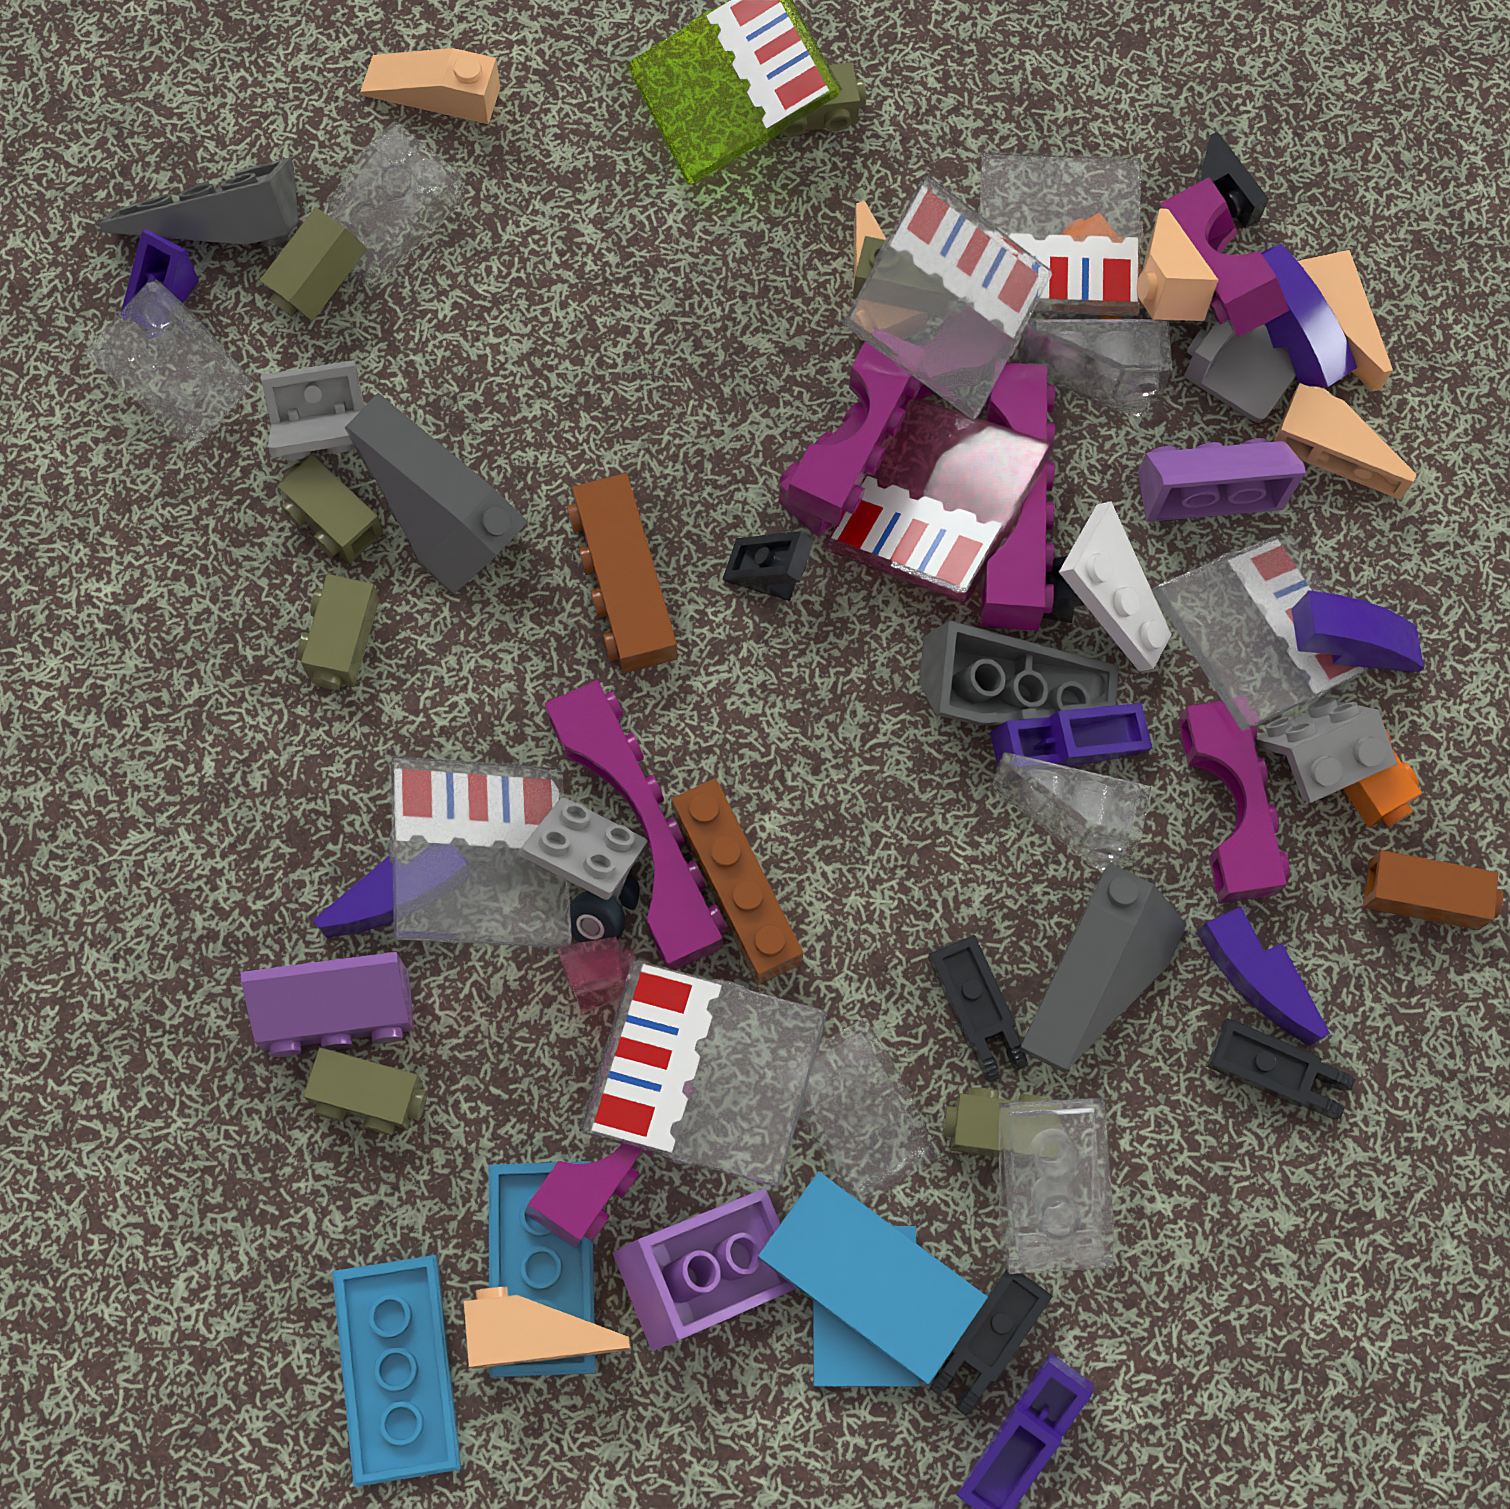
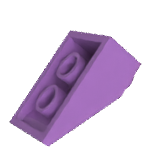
(702, 1269)

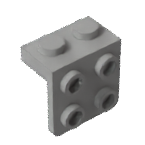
(1241, 369)
(312, 408)
(1330, 746)

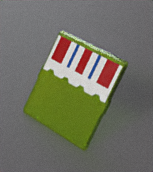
(732, 81)

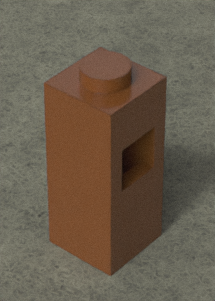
(1432, 890)

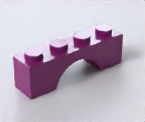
(1246, 284)
(831, 474)
(1250, 859)
(575, 1194)

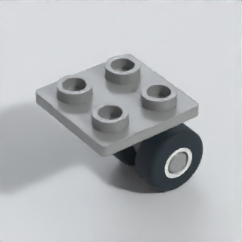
(594, 857)

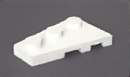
(1114, 588)

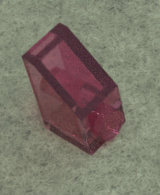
(596, 971)

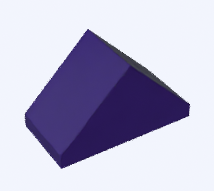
(161, 261)

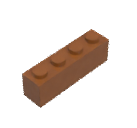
(624, 574)
(736, 882)

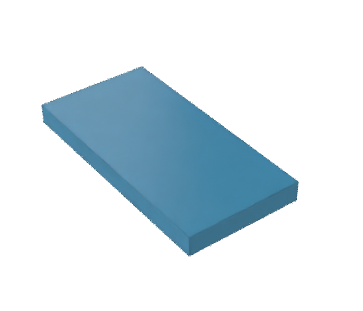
(536, 1261)
(872, 1278)
(396, 1371)

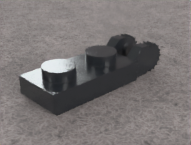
(977, 1003)
(1276, 1068)
(994, 1335)

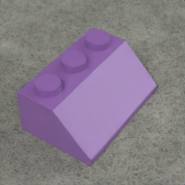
(1218, 479)
(329, 1003)

